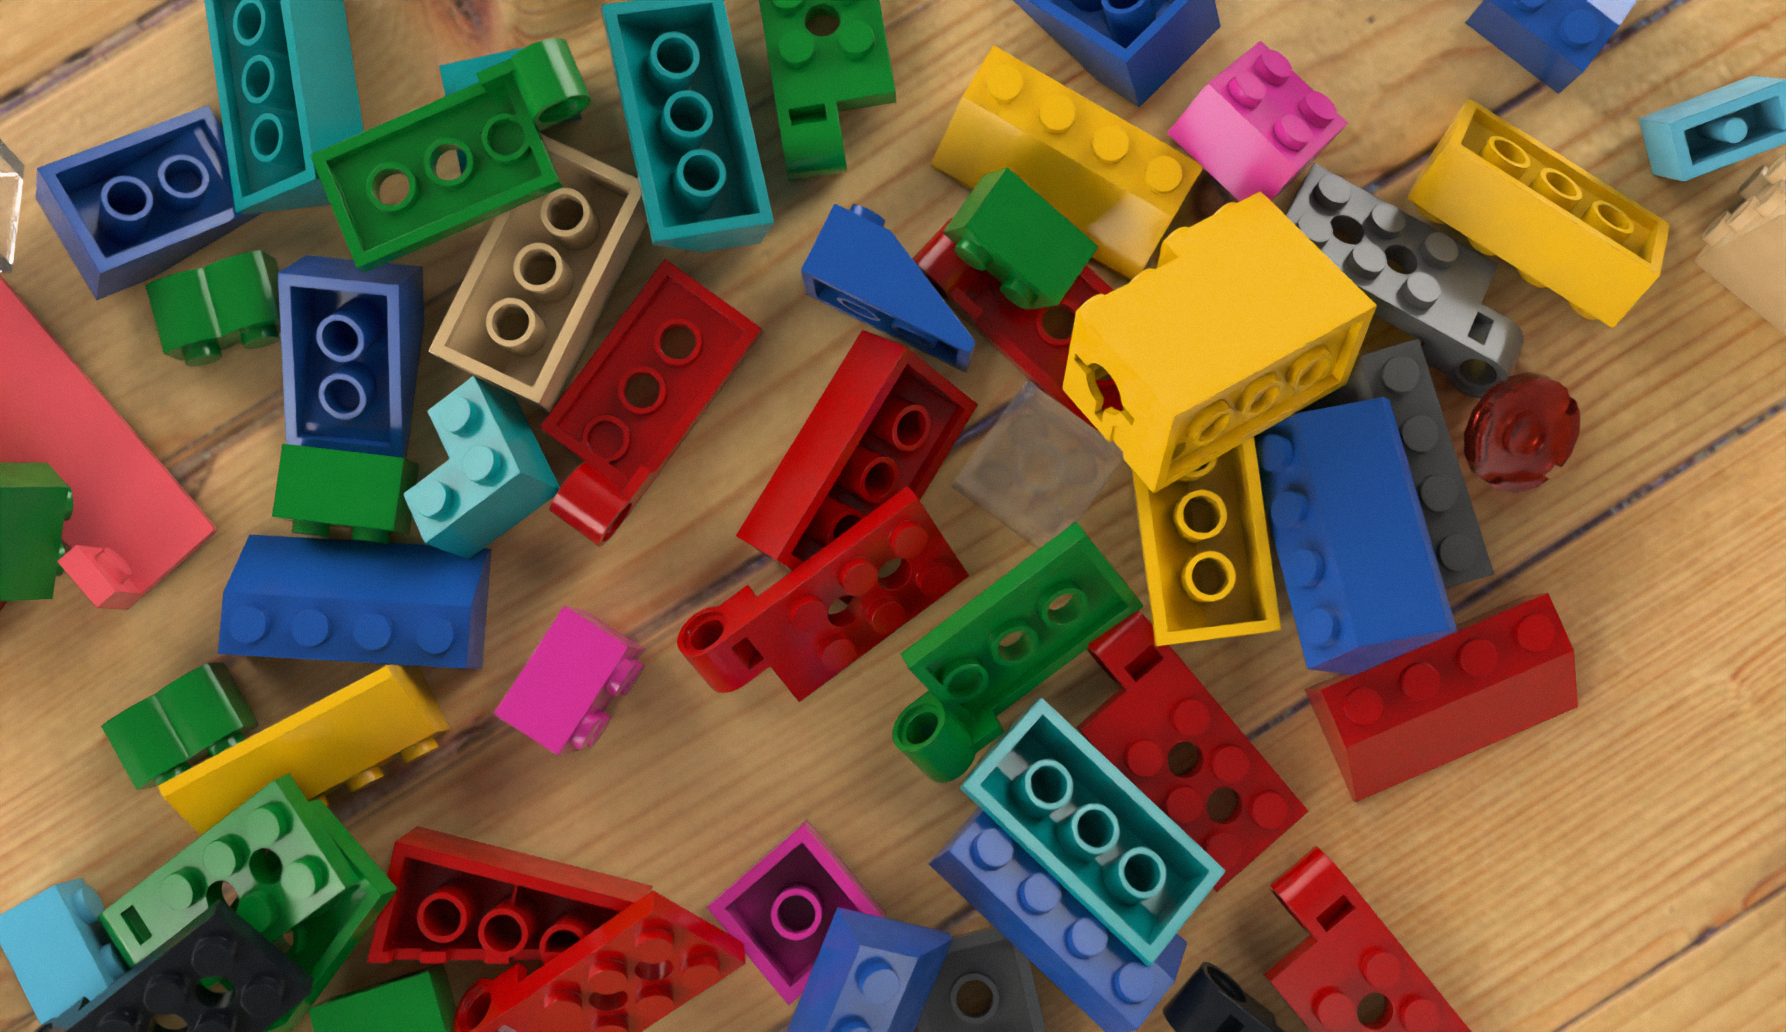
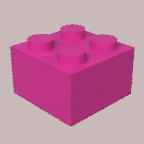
(1257, 125)
(571, 682)
(787, 906)

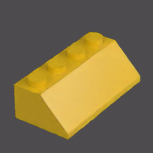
(1073, 153)
(1541, 215)
(1208, 552)
(322, 747)

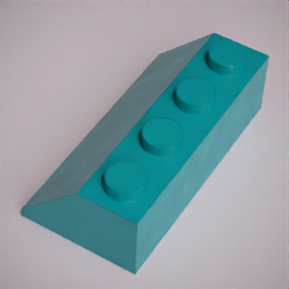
(281, 95)
(688, 123)
(1092, 830)

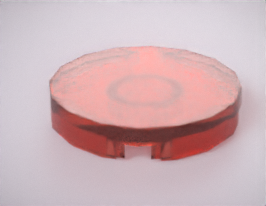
(1521, 432)

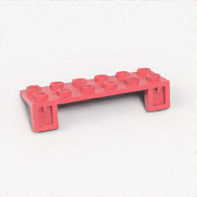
(128, 510)

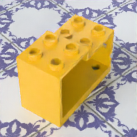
(1216, 340)

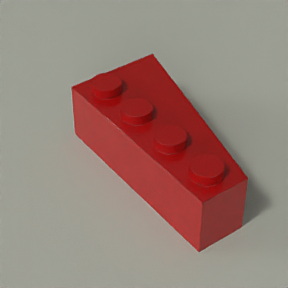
(489, 902)

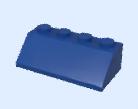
(1351, 537)
(356, 602)
(1054, 927)
(870, 975)

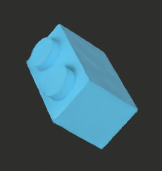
(1716, 128)
(60, 948)

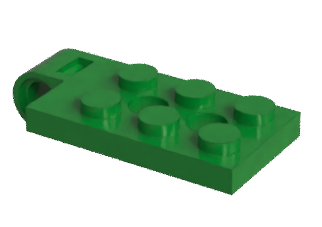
(823, 76)
(490, 121)
(977, 678)
(235, 853)
(334, 931)

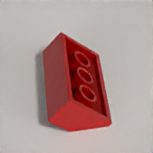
(870, 435)
(1448, 696)

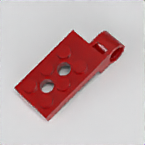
(1009, 328)
(631, 444)
(791, 621)
(1168, 705)
(1349, 958)
(611, 979)

